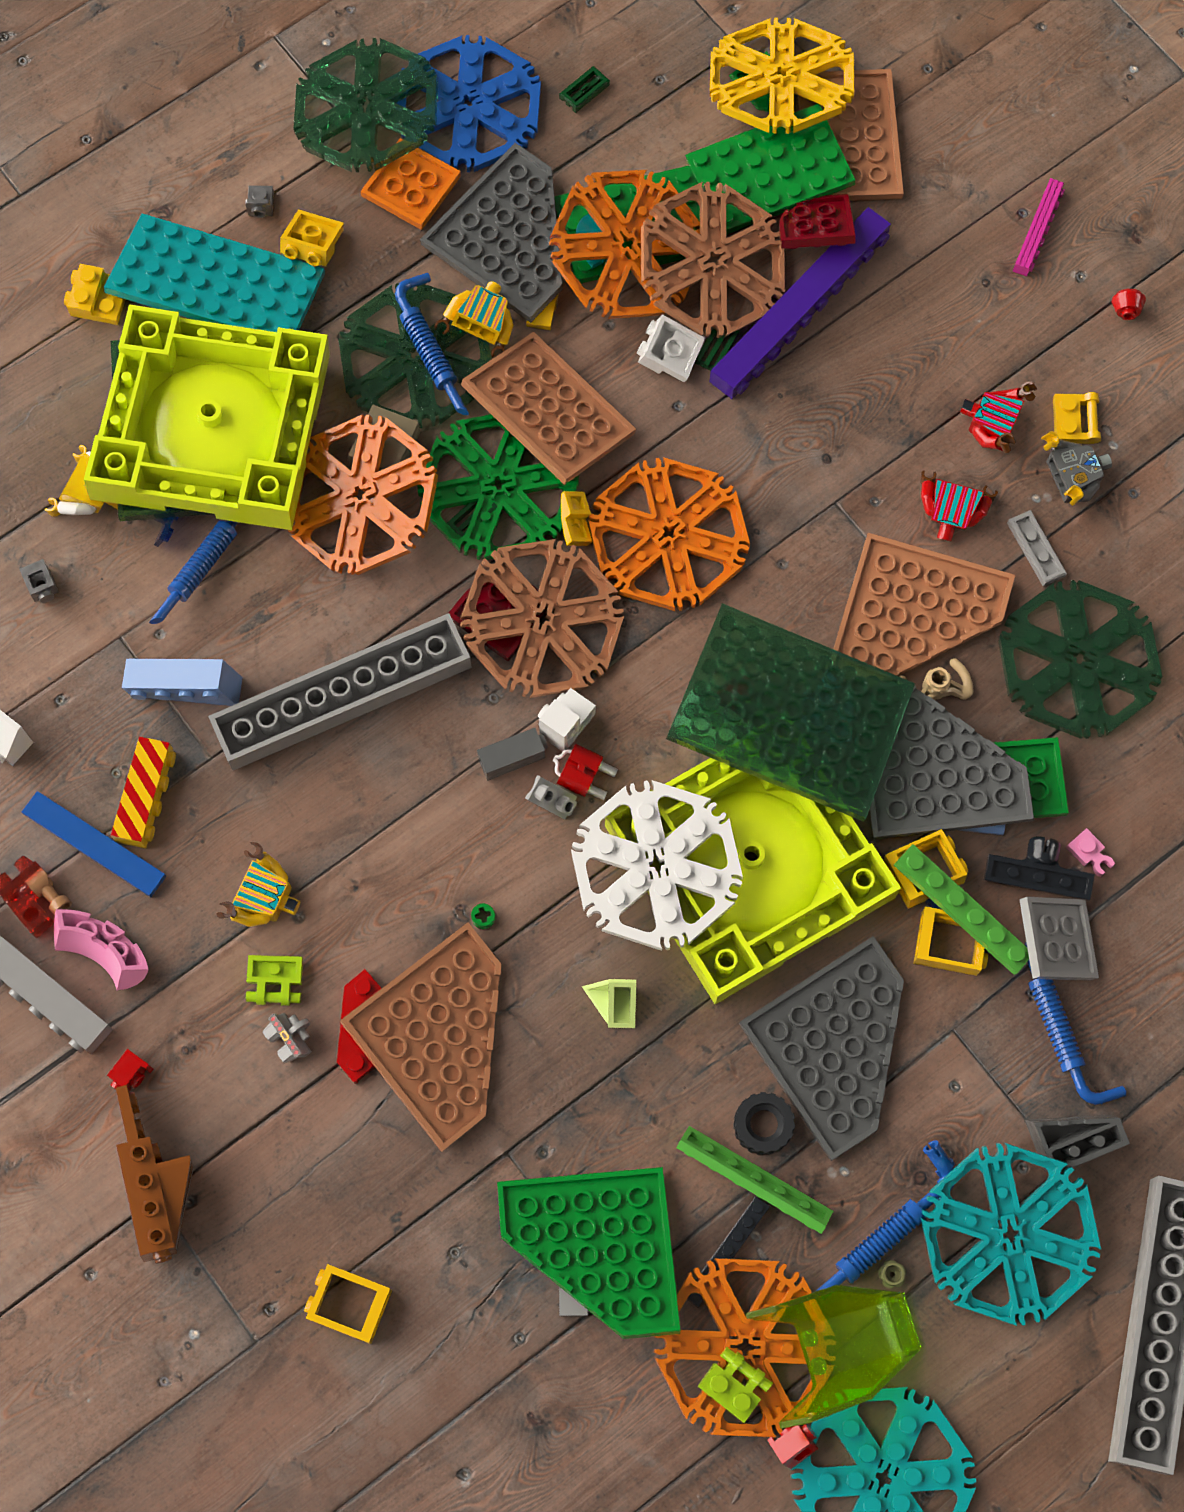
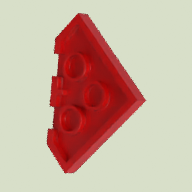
(349, 1054)

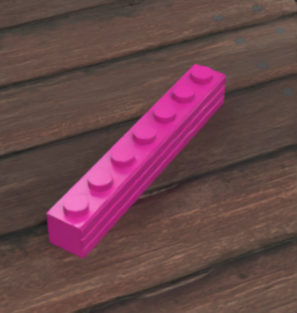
(1039, 227)

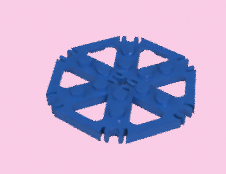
(484, 101)

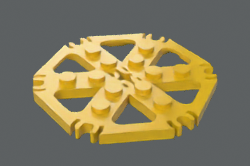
(799, 73)

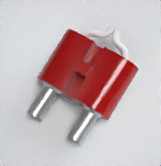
(580, 771)

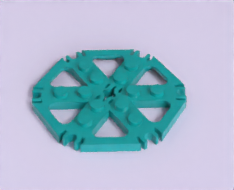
(1030, 1217)
(894, 1450)

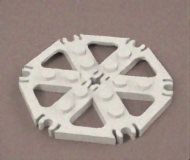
(637, 879)

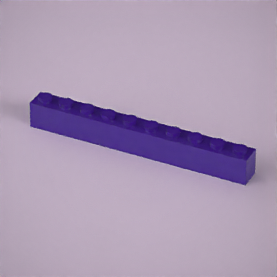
(798, 305)

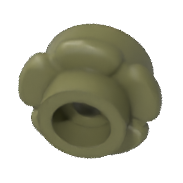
(884, 1274)

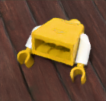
(75, 495)

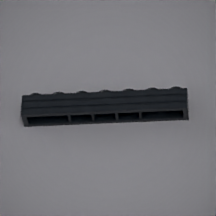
(735, 1239)

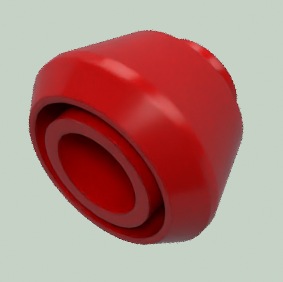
(1128, 303)

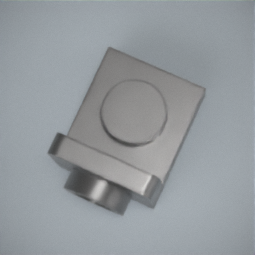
(260, 201)

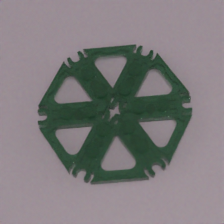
(380, 110)
(395, 348)
(1085, 676)

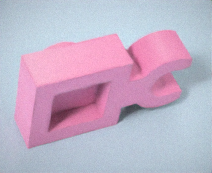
(1087, 849)

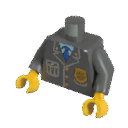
(1075, 468)

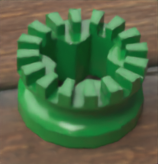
(478, 922)

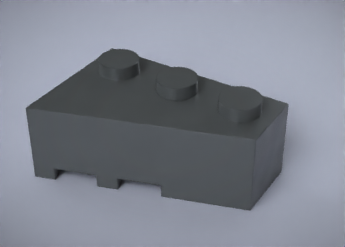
(1077, 1138)

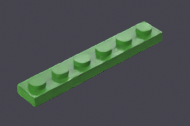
(963, 909)
(755, 1179)

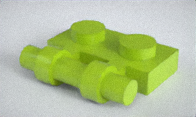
(275, 971)
(728, 1391)

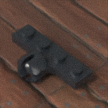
(1040, 871)

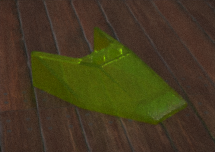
(850, 1344)

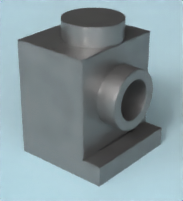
(34, 576)

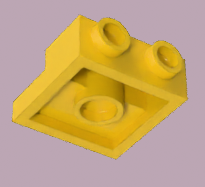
(310, 238)
(88, 296)

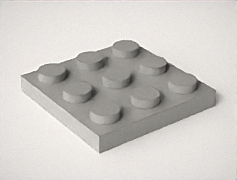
(1059, 938)

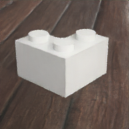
(565, 719)

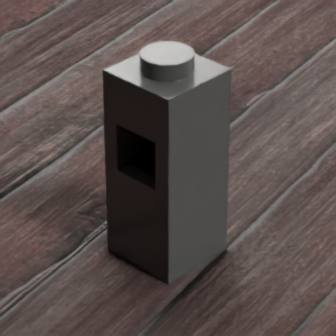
(512, 753)

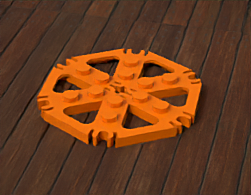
(615, 226)
(376, 484)
(663, 516)
(733, 1322)

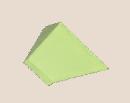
(614, 1001)

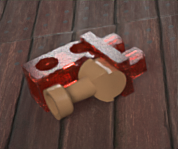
(25, 890)

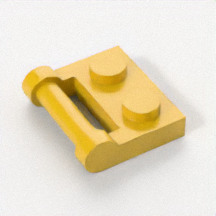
(1068, 417)

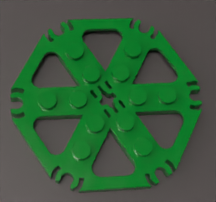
(481, 483)

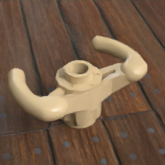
(939, 682)

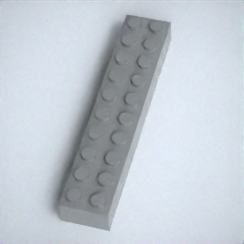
(340, 691)
(1153, 1360)

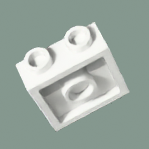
(670, 348)

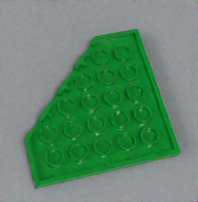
(600, 1243)

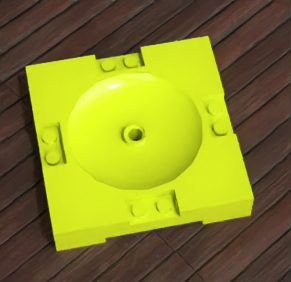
(164, 449)
(805, 886)

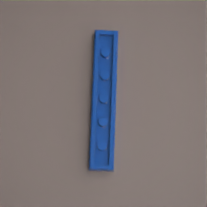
(94, 844)

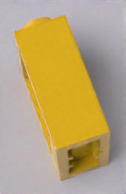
(946, 848)
(928, 917)
(375, 1313)

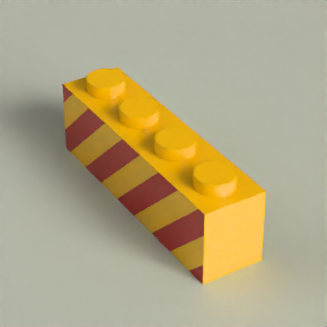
(143, 792)

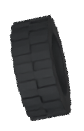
(770, 1103)

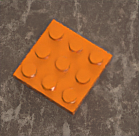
(412, 186)

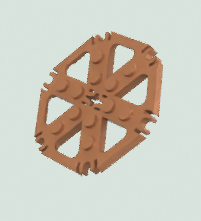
(711, 237)
(565, 615)

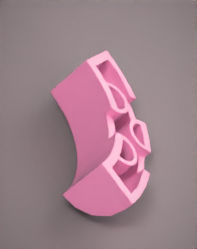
(102, 943)

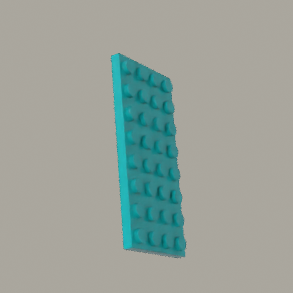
(212, 277)

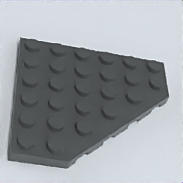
(504, 232)
(946, 777)
(834, 1044)

